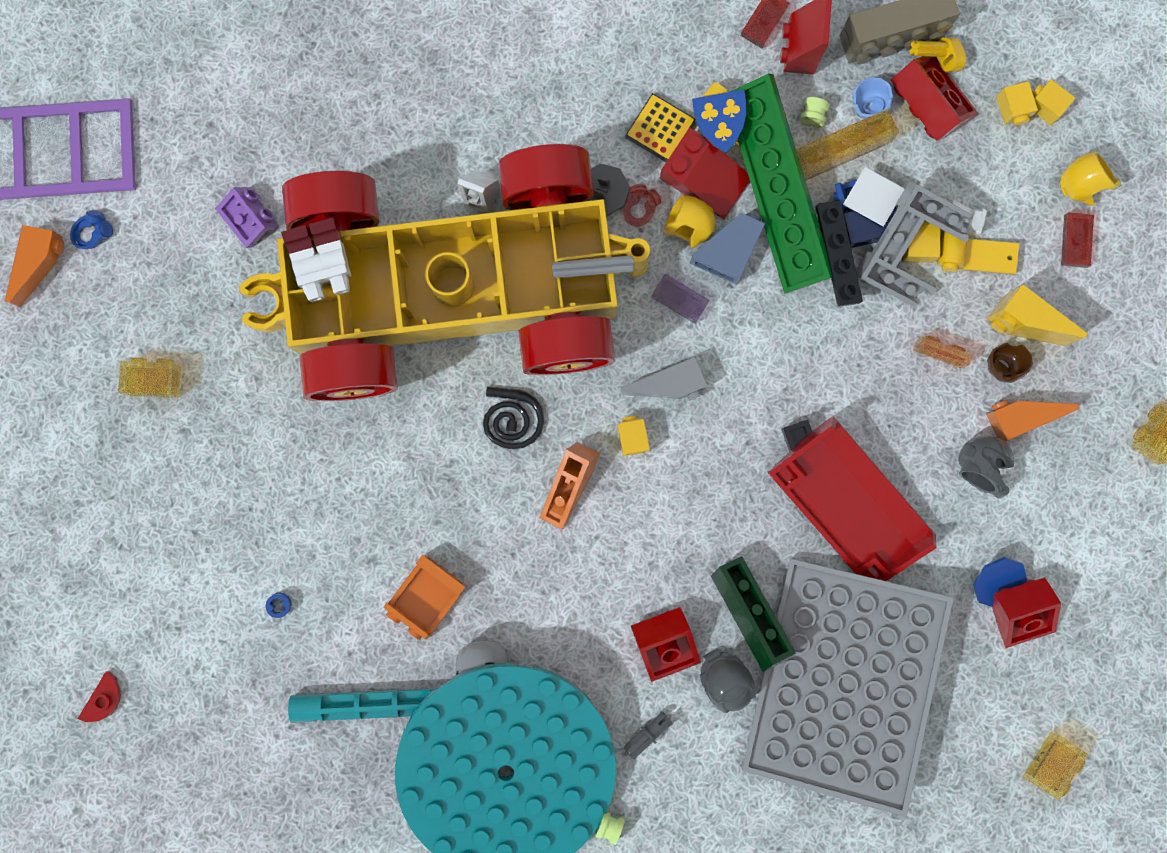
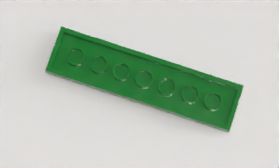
(781, 188)

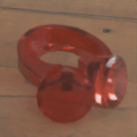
(636, 193)

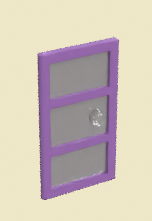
(66, 149)

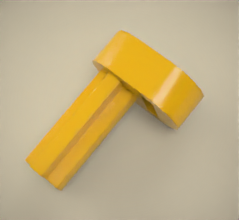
(947, 50)

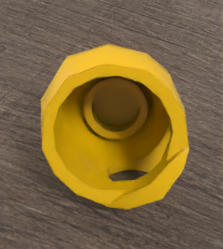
(1087, 177)
(691, 220)

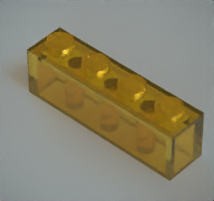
(847, 144)

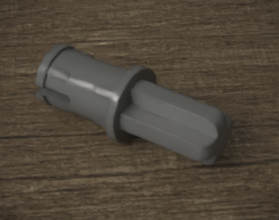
(647, 735)

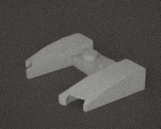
(915, 206)

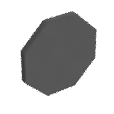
(611, 186)

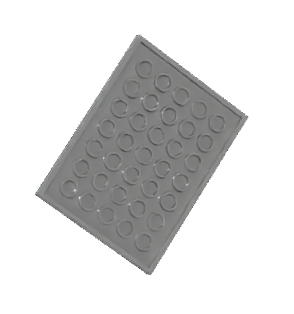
(856, 693)

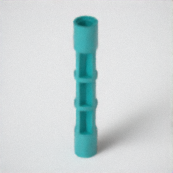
(355, 705)

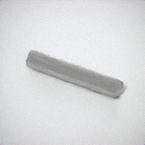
(593, 266)

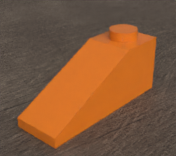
(34, 258)
(1023, 416)
(569, 484)

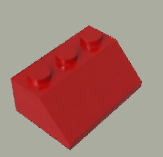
(933, 97)

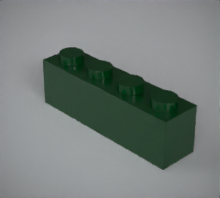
(752, 614)

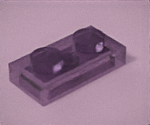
(680, 298)

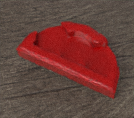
(103, 700)

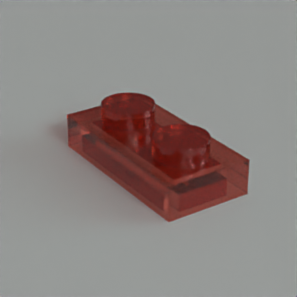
(764, 21)
(1077, 240)

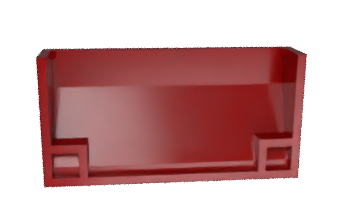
(853, 503)

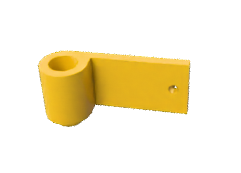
(977, 255)

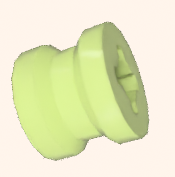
(814, 111)
(610, 828)

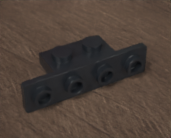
(839, 253)

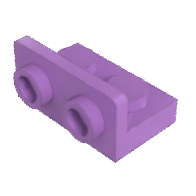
(246, 215)

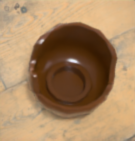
(1018, 361)

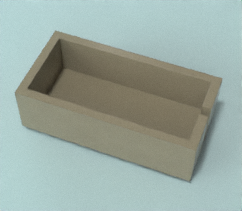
(895, 27)

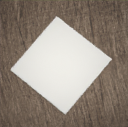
(874, 196)

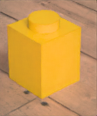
(1051, 101)
(1017, 104)
(632, 436)

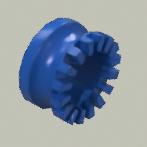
(286, 603)

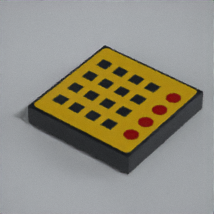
(659, 127)

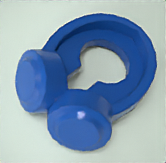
(102, 230)

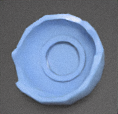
(872, 90)

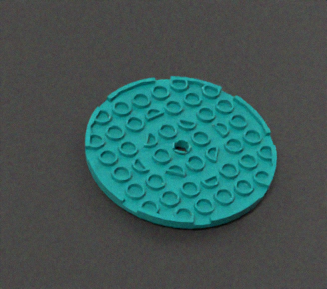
(497, 719)

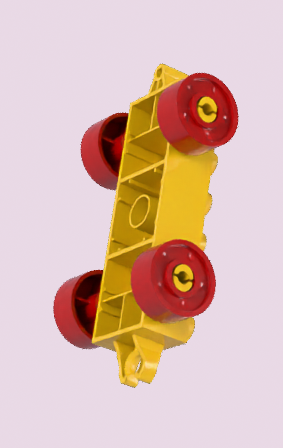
(451, 276)

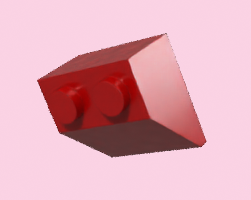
(1026, 611)
(666, 644)

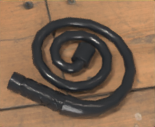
(511, 425)

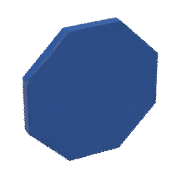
(996, 576)

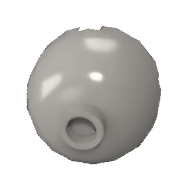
(480, 653)

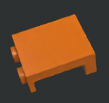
(424, 598)

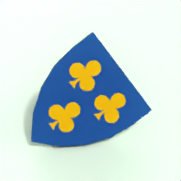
(721, 117)

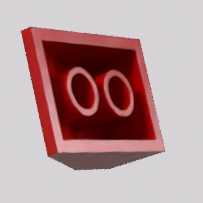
(806, 37)
(705, 173)

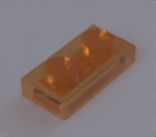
(952, 355)

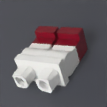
(319, 268)

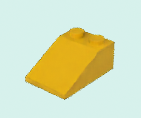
(1030, 317)

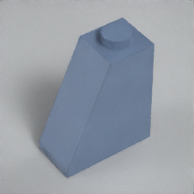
(730, 248)

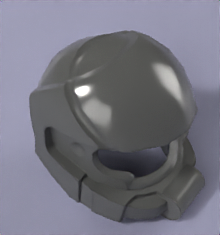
(981, 461)
(727, 681)

